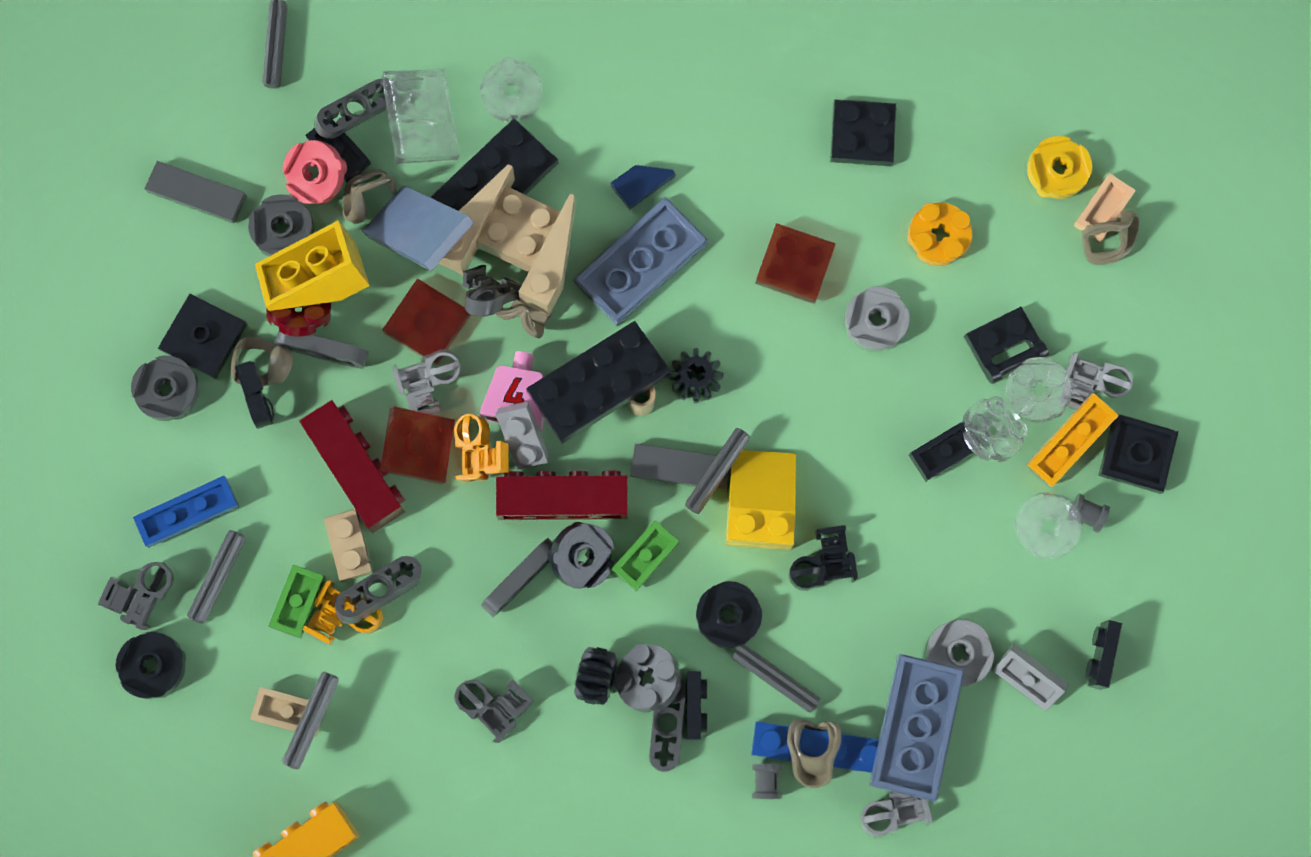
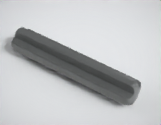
(274, 44)
(717, 471)
(216, 577)
(776, 678)
(310, 720)

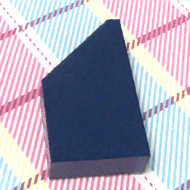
(640, 183)

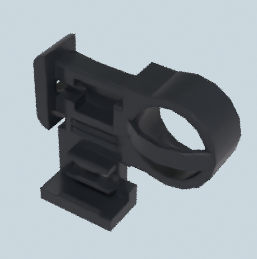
(254, 396)
(833, 563)

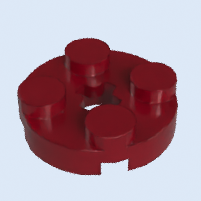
(302, 322)

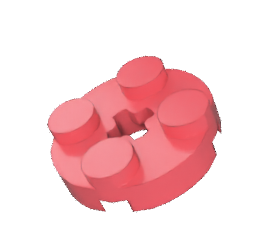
(330, 177)

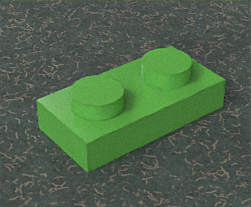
(645, 555)
(296, 601)

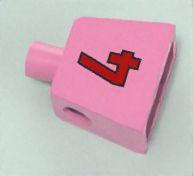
(510, 386)

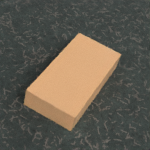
(1105, 204)

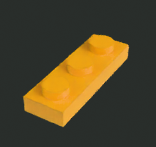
(1072, 440)

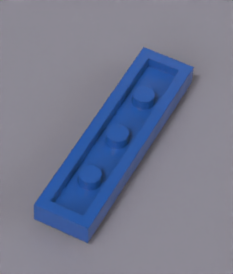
(854, 752)

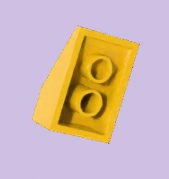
(313, 270)
(762, 500)

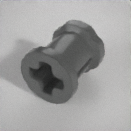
(1092, 514)
(767, 781)

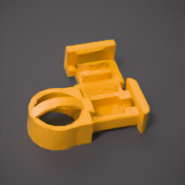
(477, 455)
(327, 620)

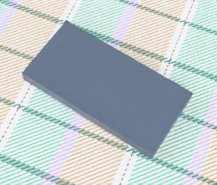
(418, 227)
(640, 261)
(917, 727)

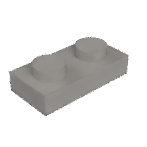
(522, 435)
(1030, 677)

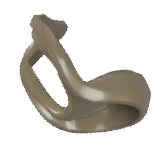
(353, 202)
(1127, 227)
(532, 320)
(279, 363)
(808, 770)

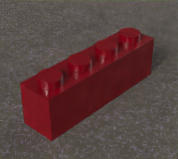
(352, 466)
(562, 496)

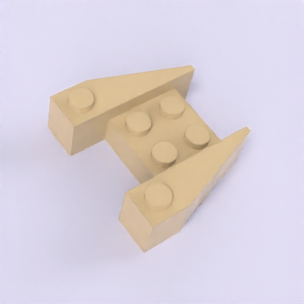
(520, 234)

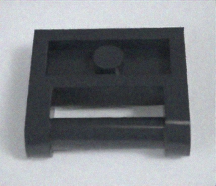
(1000, 336)

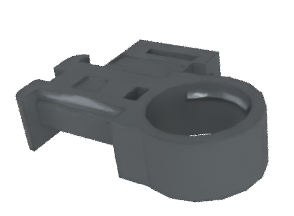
(487, 294)
(132, 601)
(499, 711)

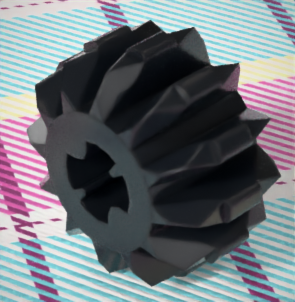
(699, 365)
(595, 675)

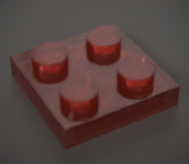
(795, 263)
(426, 321)
(417, 445)

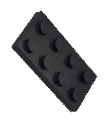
(510, 146)
(598, 382)

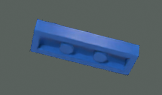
(186, 511)

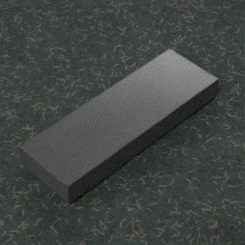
(195, 192)
(672, 465)

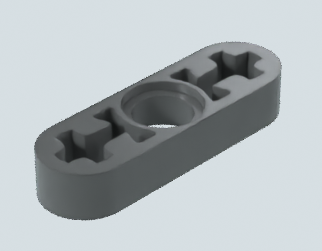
(348, 119)
(324, 349)
(518, 579)
(353, 594)
(672, 748)

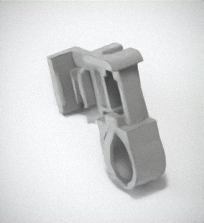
(417, 379)
(1084, 379)
(904, 811)

